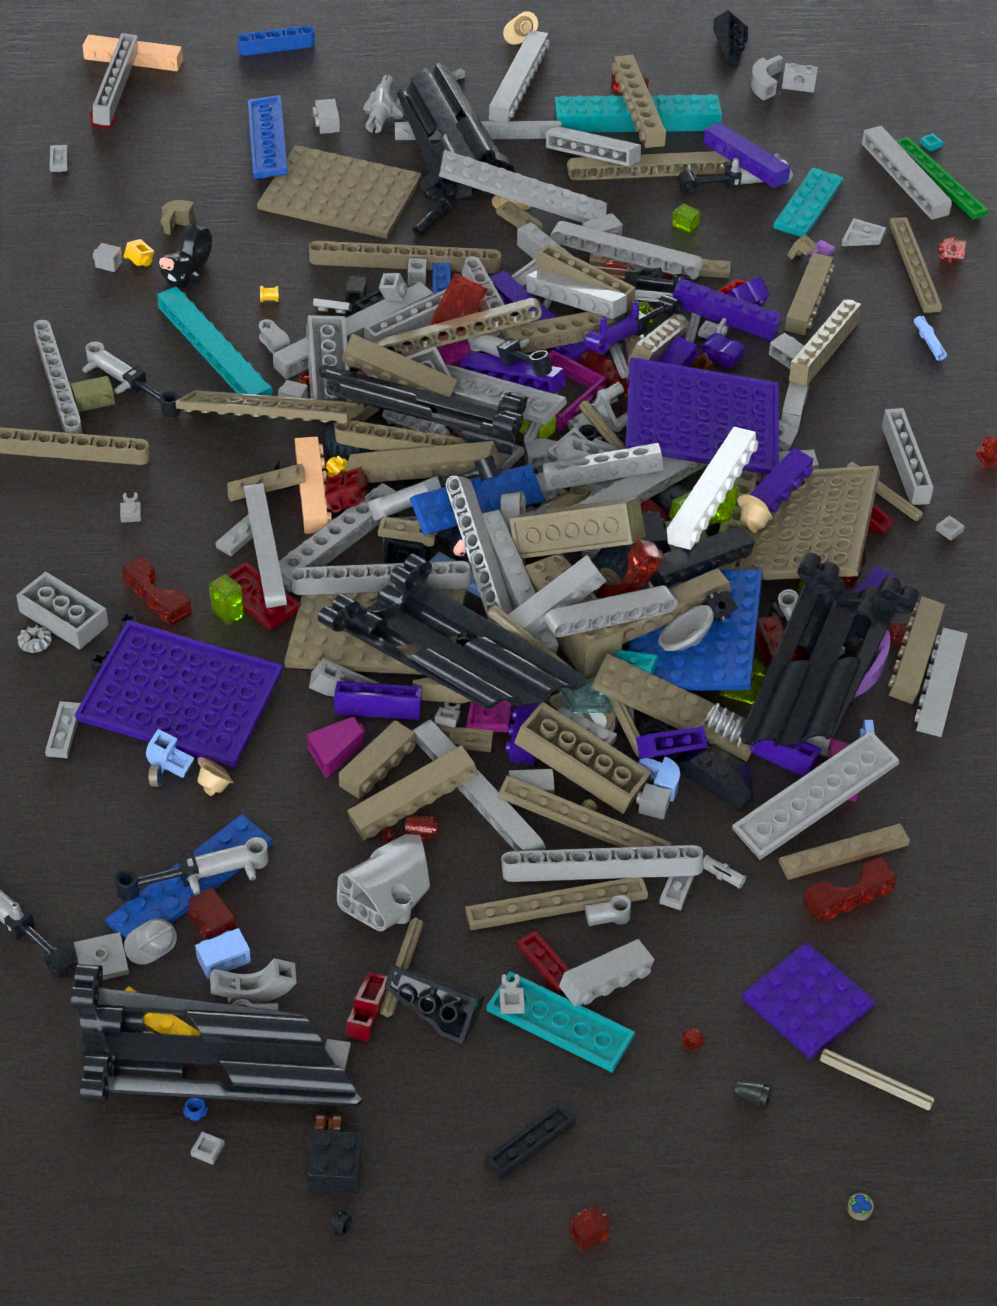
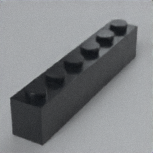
(704, 556)

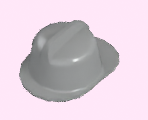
(150, 941)

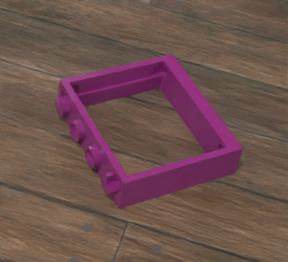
(582, 375)

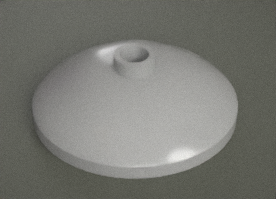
(687, 629)

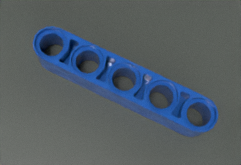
(276, 40)

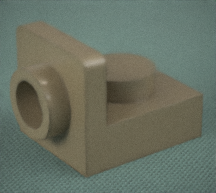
(802, 246)

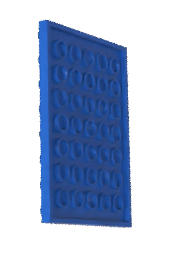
(725, 653)

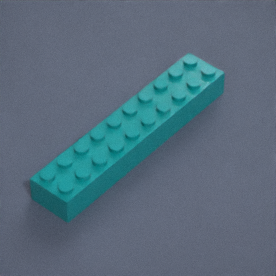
(610, 113)

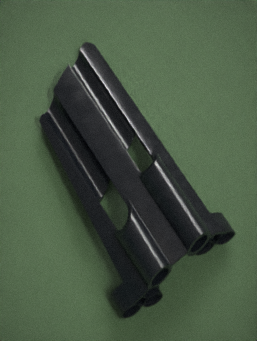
(437, 101)
(483, 670)

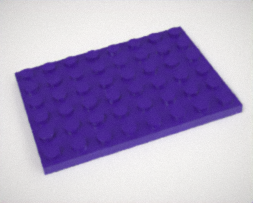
(696, 410)
(182, 688)

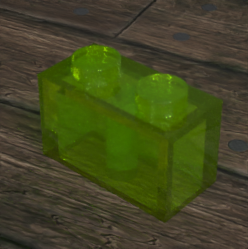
(226, 599)

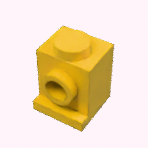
(139, 253)

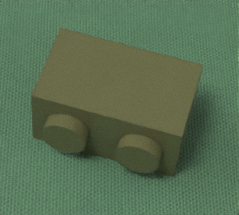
(93, 393)

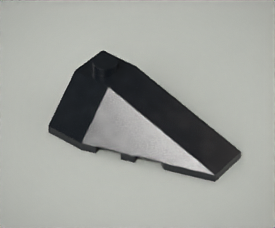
(731, 36)
(441, 1003)

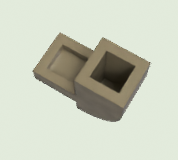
(177, 212)

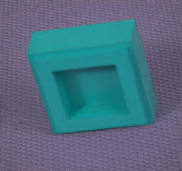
(931, 142)

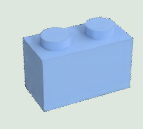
(223, 952)

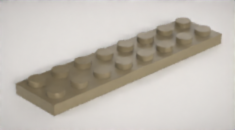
(662, 701)

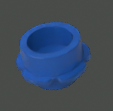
(195, 1103)

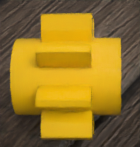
(336, 466)

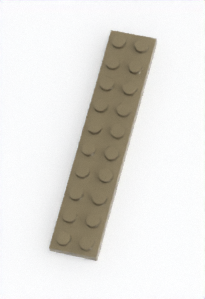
(270, 405)

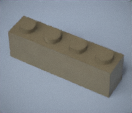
(377, 759)

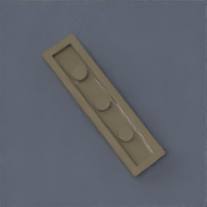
(271, 480)

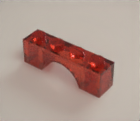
(643, 562)
(170, 604)
(827, 900)

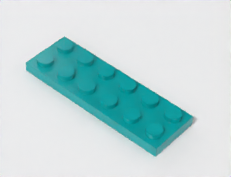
(808, 202)
(567, 1026)

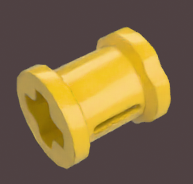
(269, 294)

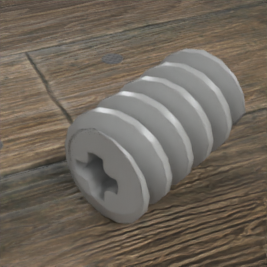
(725, 723)

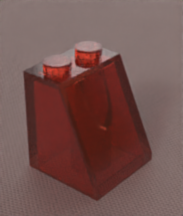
(460, 299)

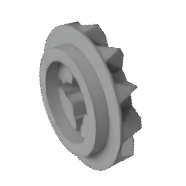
(34, 645)

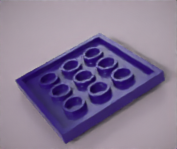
(808, 1000)

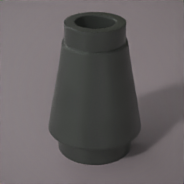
(755, 1093)

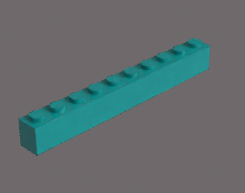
(211, 343)

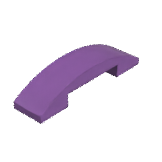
(878, 666)

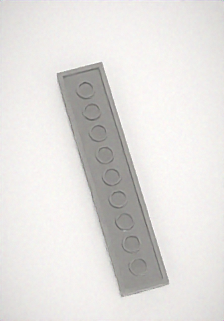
(520, 188)

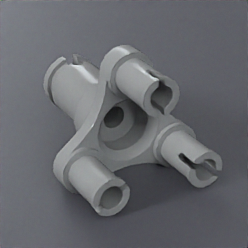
(381, 106)
(602, 404)

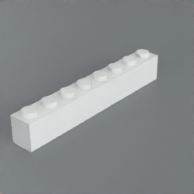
(712, 488)

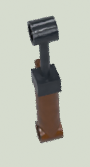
(633, 277)

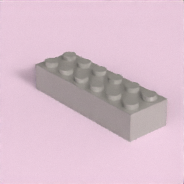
(325, 346)

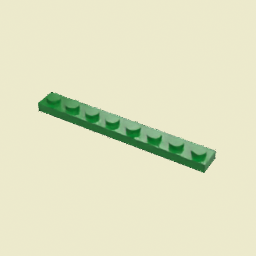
(944, 180)

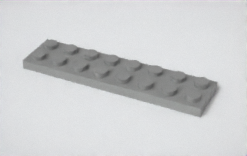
(488, 391)
(815, 795)

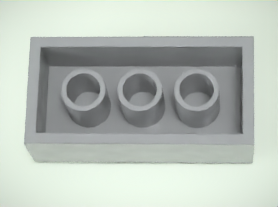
(62, 610)

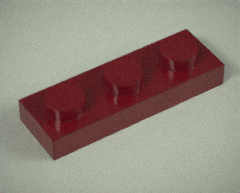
(543, 959)

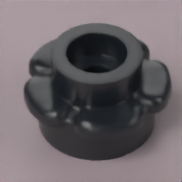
(340, 1222)

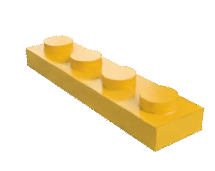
(166, 1023)

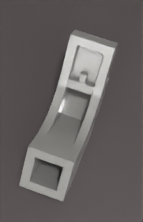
(761, 81)
(794, 404)
(255, 987)

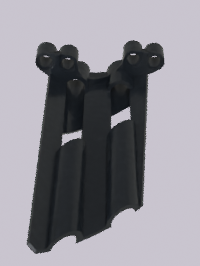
(468, 420)
(814, 695)
(262, 1050)

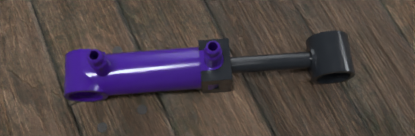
(633, 324)

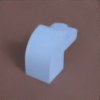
(162, 752)
(663, 774)

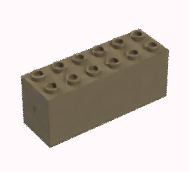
(578, 527)
(583, 649)

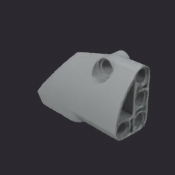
(386, 884)

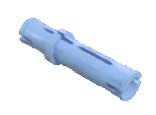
(927, 333)

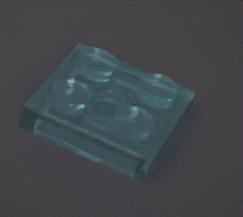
(586, 700)

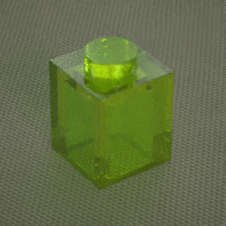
(686, 218)

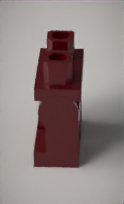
(347, 490)

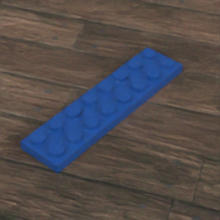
(267, 137)
(436, 512)
(169, 897)

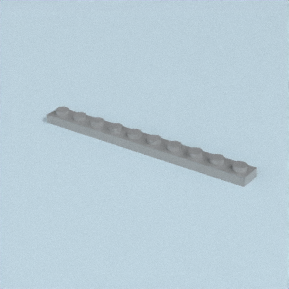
(495, 129)

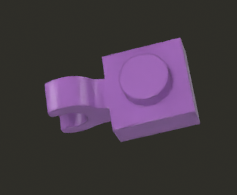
(823, 248)

